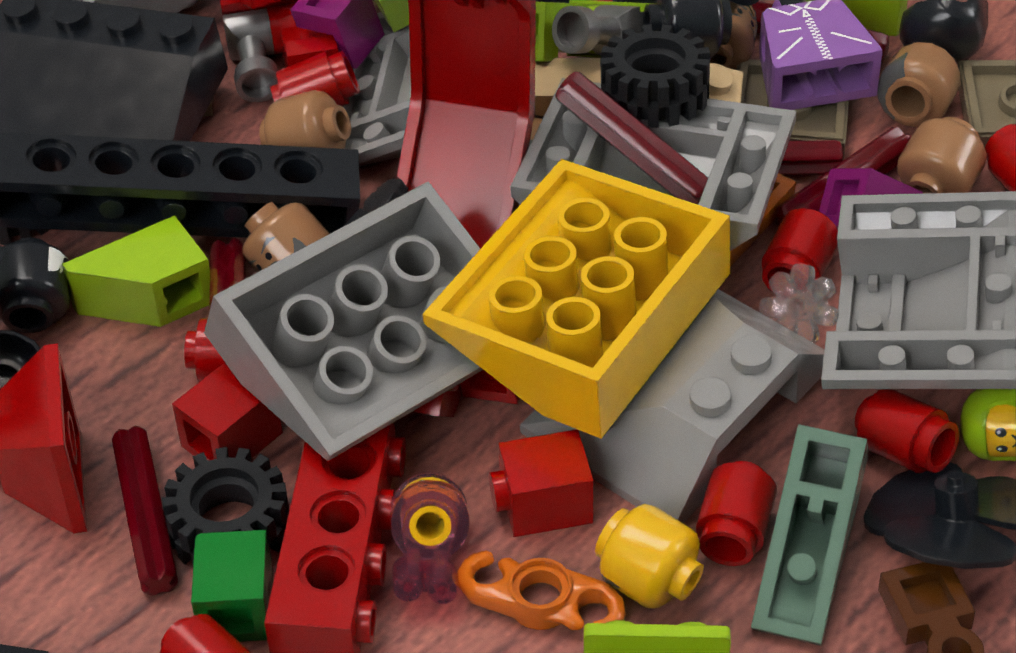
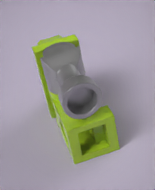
(582, 26)

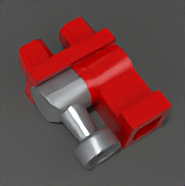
(266, 32)

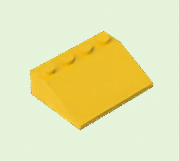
(584, 292)

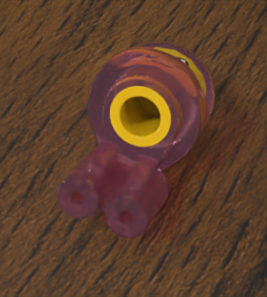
(428, 527)

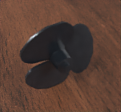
(942, 517)

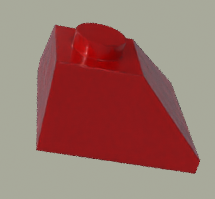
(43, 442)

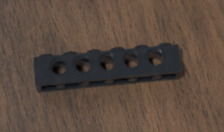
(139, 182)

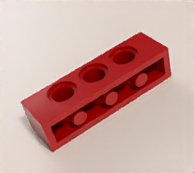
(334, 548)

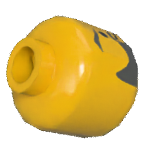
(649, 556)

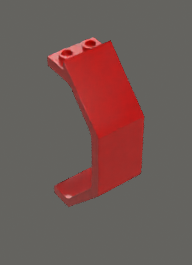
(469, 114)

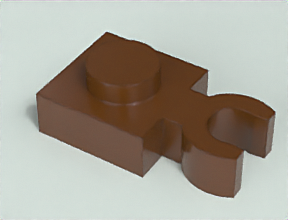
(930, 607)

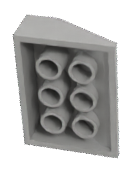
(340, 328)

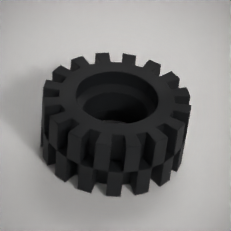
(657, 73)
(219, 483)

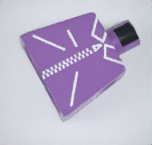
(816, 54)

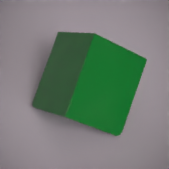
(233, 581)

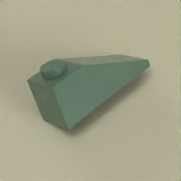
(810, 534)

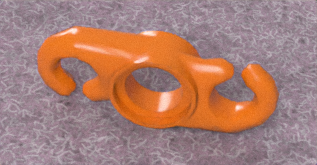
(506, 598)

